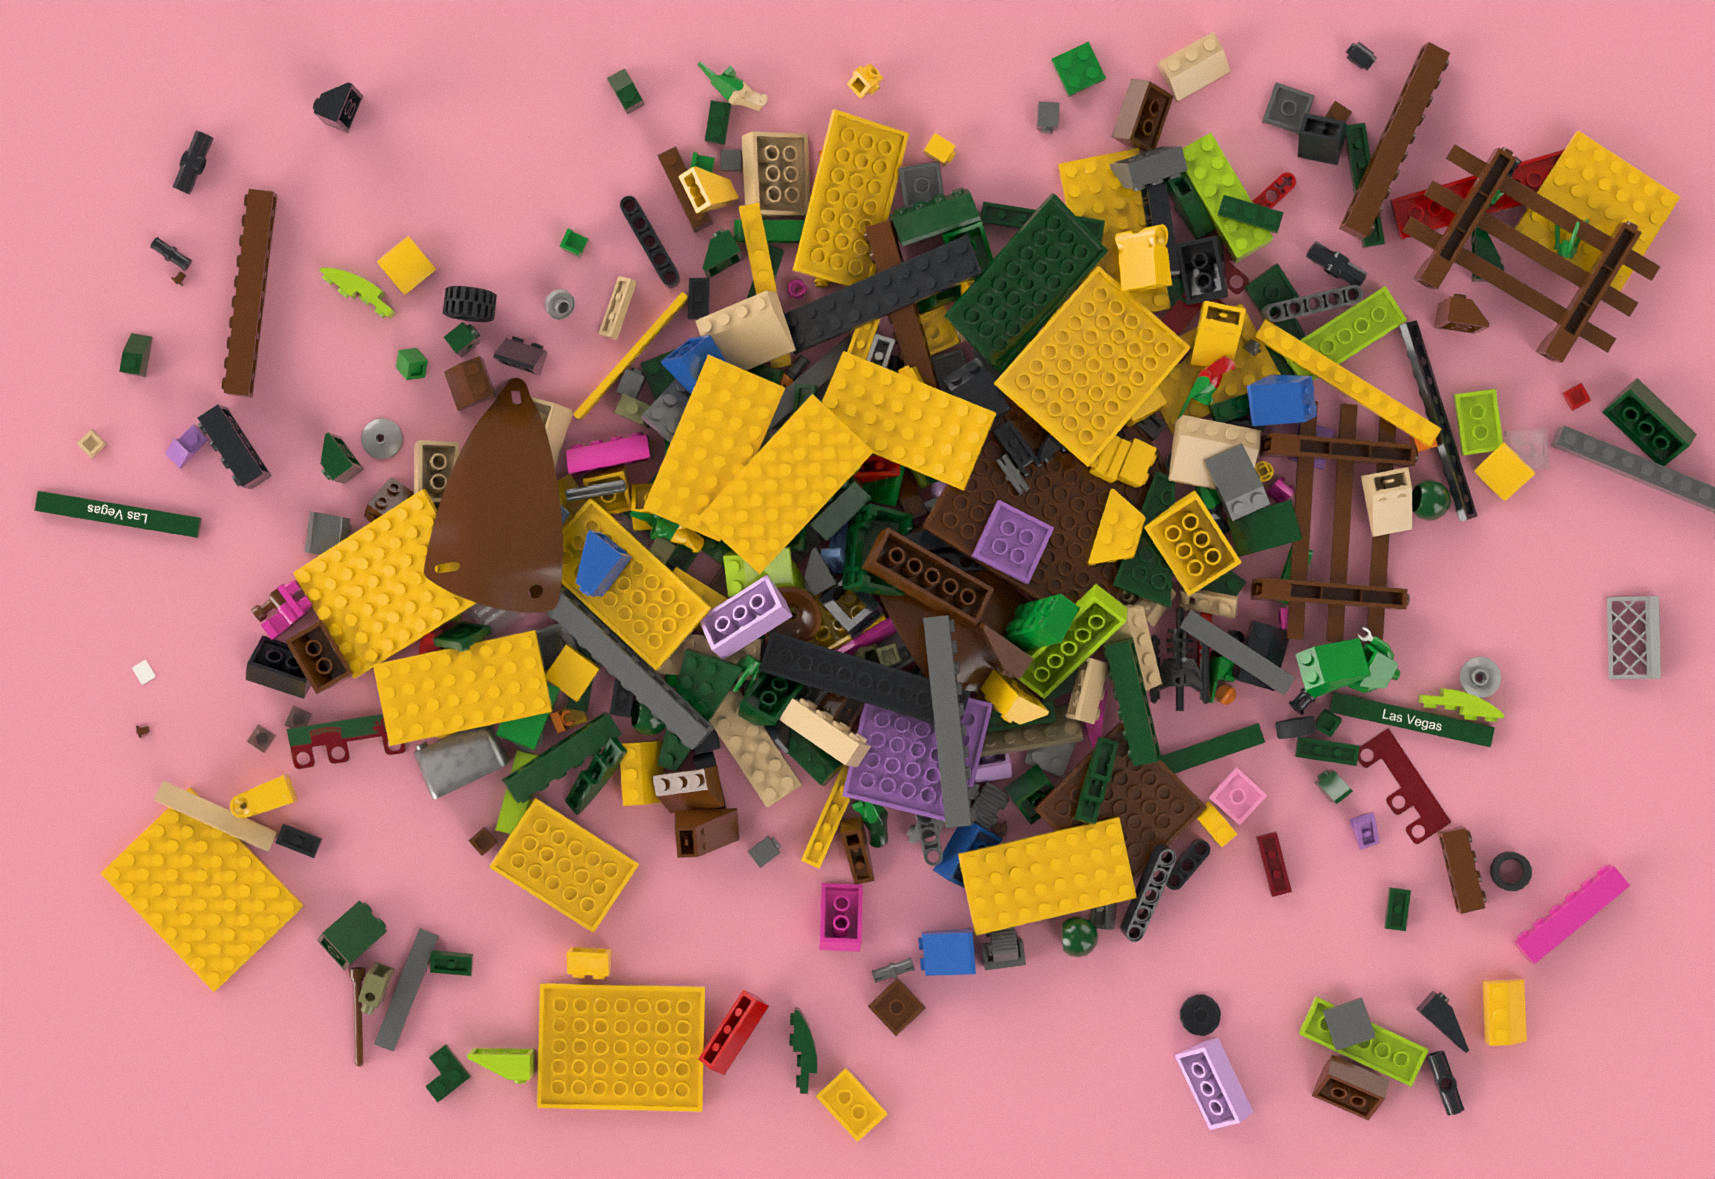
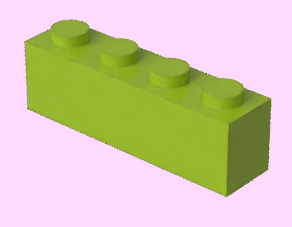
(511, 811)

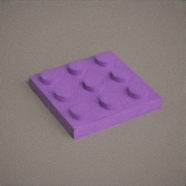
(1012, 542)

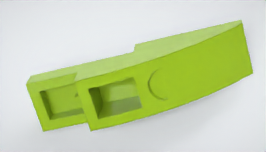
(352, 285)
(1469, 705)

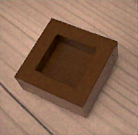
(1338, 112)
(483, 841)

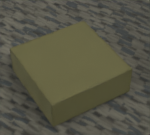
(888, 655)

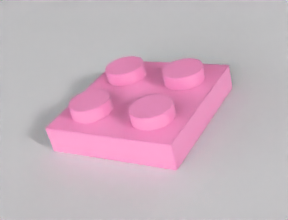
(1237, 796)

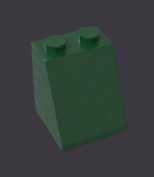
(352, 934)

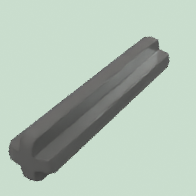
(596, 490)

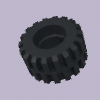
(469, 304)

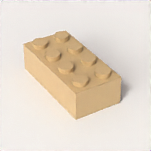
(824, 732)

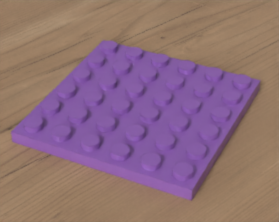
(904, 761)

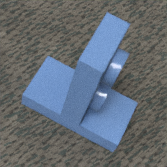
(835, 554)

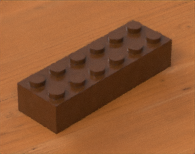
(928, 578)

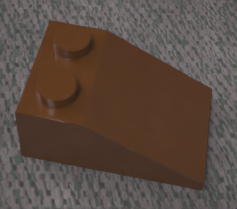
(1006, 656)

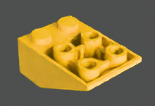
(1217, 333)

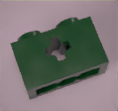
(463, 339)

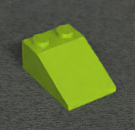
(741, 575)
(506, 1062)

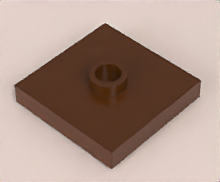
(896, 1006)

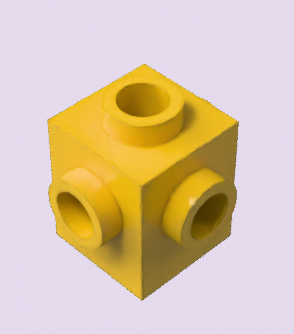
(865, 80)

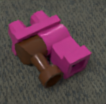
(288, 606)

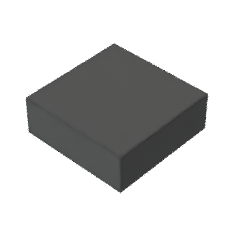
(731, 160)

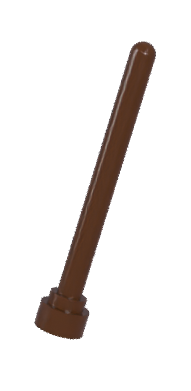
(357, 976)

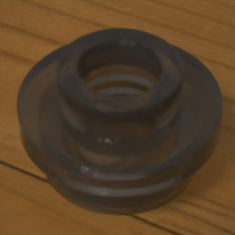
(1252, 346)

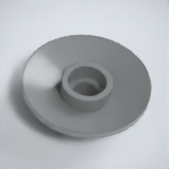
(392, 438)
(1490, 677)

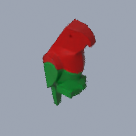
(1208, 382)

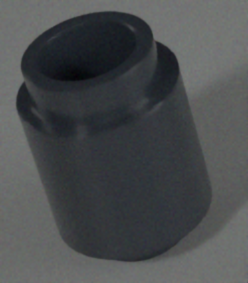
(1360, 56)

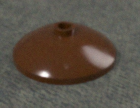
(807, 619)

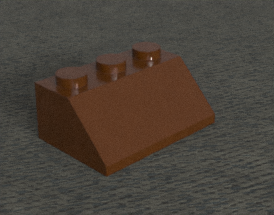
(1142, 115)
(1460, 315)
(319, 657)
(689, 789)
(1351, 1087)

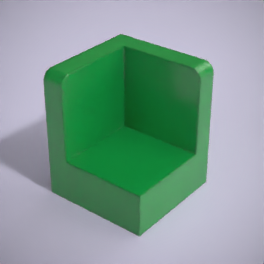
(702, 162)
(573, 243)
(411, 364)

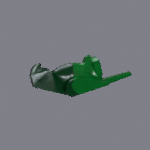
(875, 819)

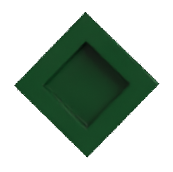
(1327, 722)

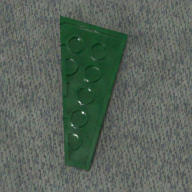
(1148, 572)
(704, 685)

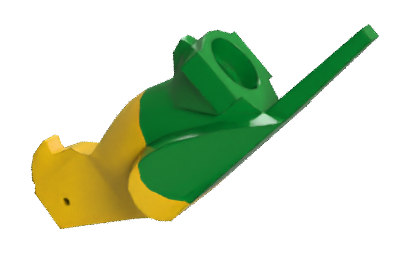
(671, 531)

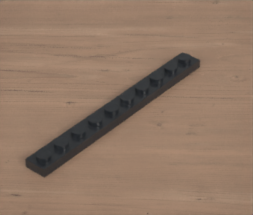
(1436, 414)

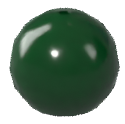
(1430, 500)
(644, 721)
(1079, 936)

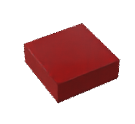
(1576, 396)

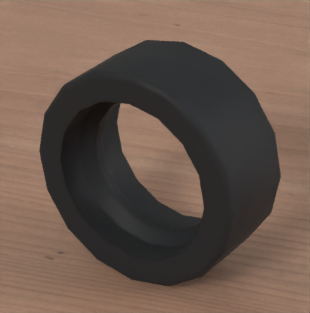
(1295, 727)
(1520, 884)

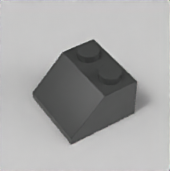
(818, 573)

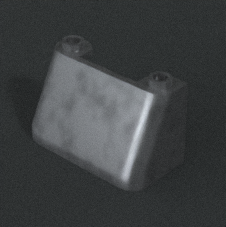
(460, 759)

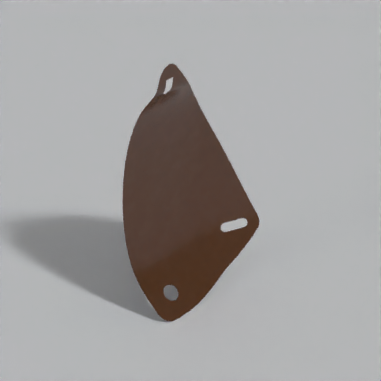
(502, 512)

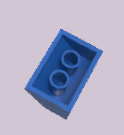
(963, 840)

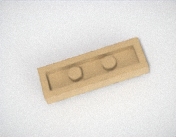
(617, 307)

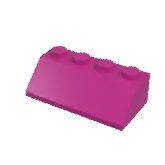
(608, 454)

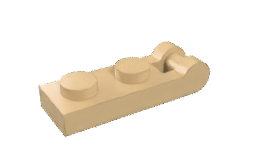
(1209, 603)

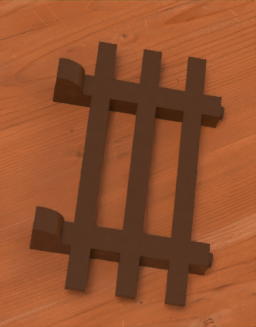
(1470, 212)
(1337, 593)

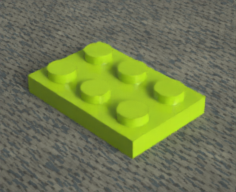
(1478, 421)

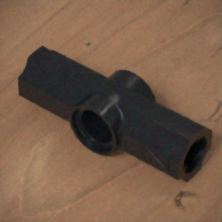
(193, 162)
(1336, 264)
(1449, 1095)

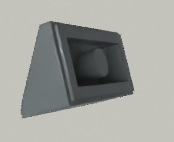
(1104, 916)

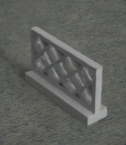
(1652, 642)

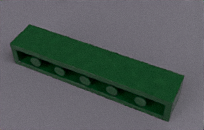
(1133, 701)
(561, 757)

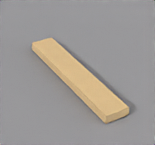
(215, 816)

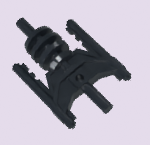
(1181, 670)

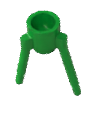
(1567, 248)
(751, 666)

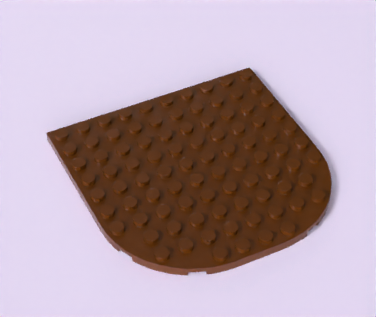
(1059, 495)

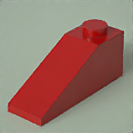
(877, 468)

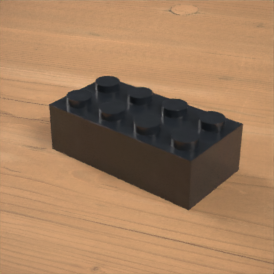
(233, 446)

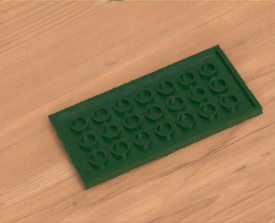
(1026, 283)

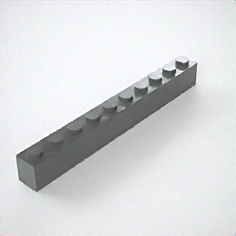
(1635, 467)
(630, 670)
(948, 721)

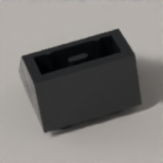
(1321, 139)

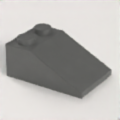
(1236, 482)

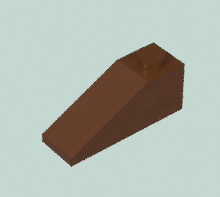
(910, 496)
(857, 850)

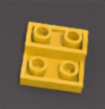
(406, 265)
(1504, 471)

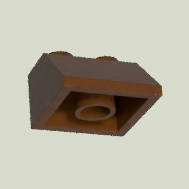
(470, 383)

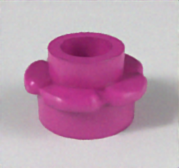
(791, 289)

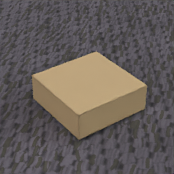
(91, 443)

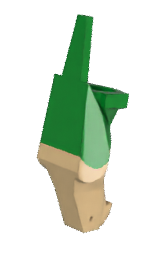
(735, 89)

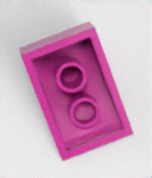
(840, 917)

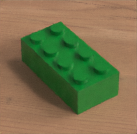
(1041, 622)

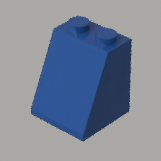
(689, 358)
(1281, 400)
(600, 564)
(947, 952)

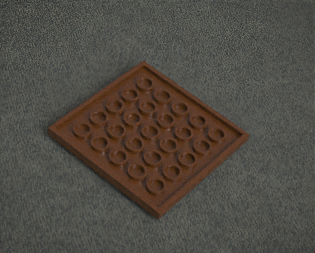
(1146, 798)

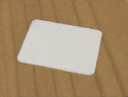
(143, 672)

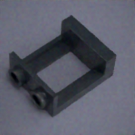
(862, 620)

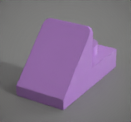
(186, 446)
(1365, 830)

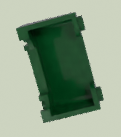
(861, 535)

